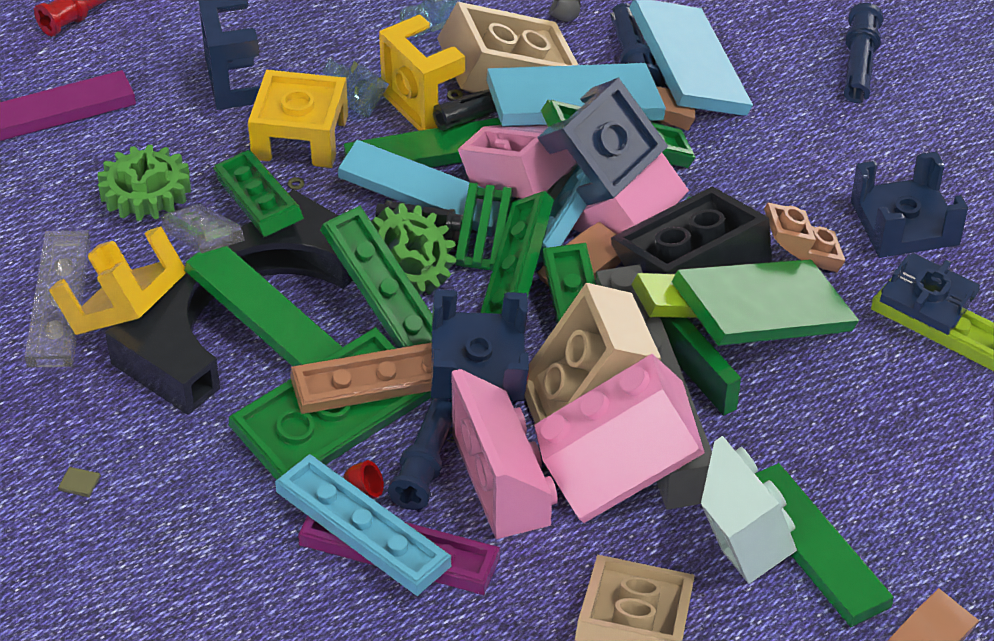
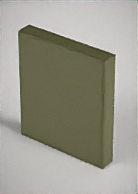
(79, 482)

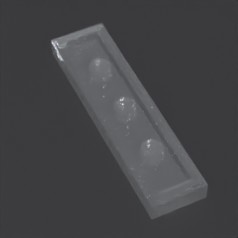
(202, 228)
(50, 336)

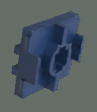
(929, 292)

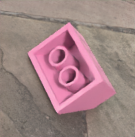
(619, 437)
(500, 457)

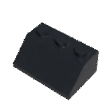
(697, 233)

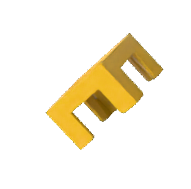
(413, 76)
(298, 109)
(124, 292)

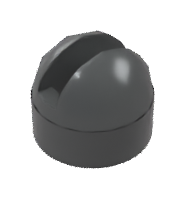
(565, 10)

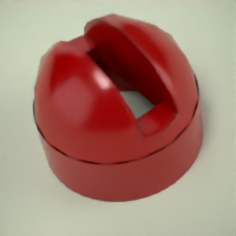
(366, 478)

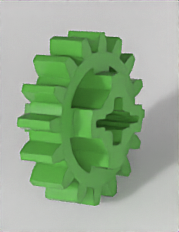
(144, 182)
(417, 245)

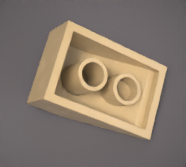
(501, 41)
(587, 347)
(634, 602)

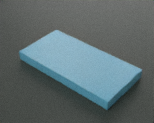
(690, 57)
(523, 91)

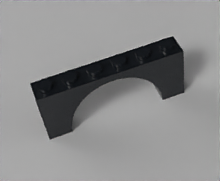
(161, 343)

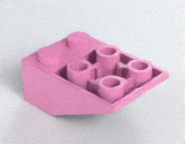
(513, 159)

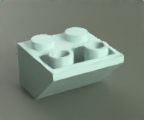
(745, 512)

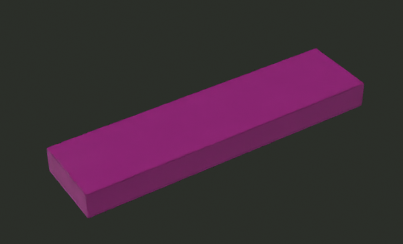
(65, 104)
(471, 560)

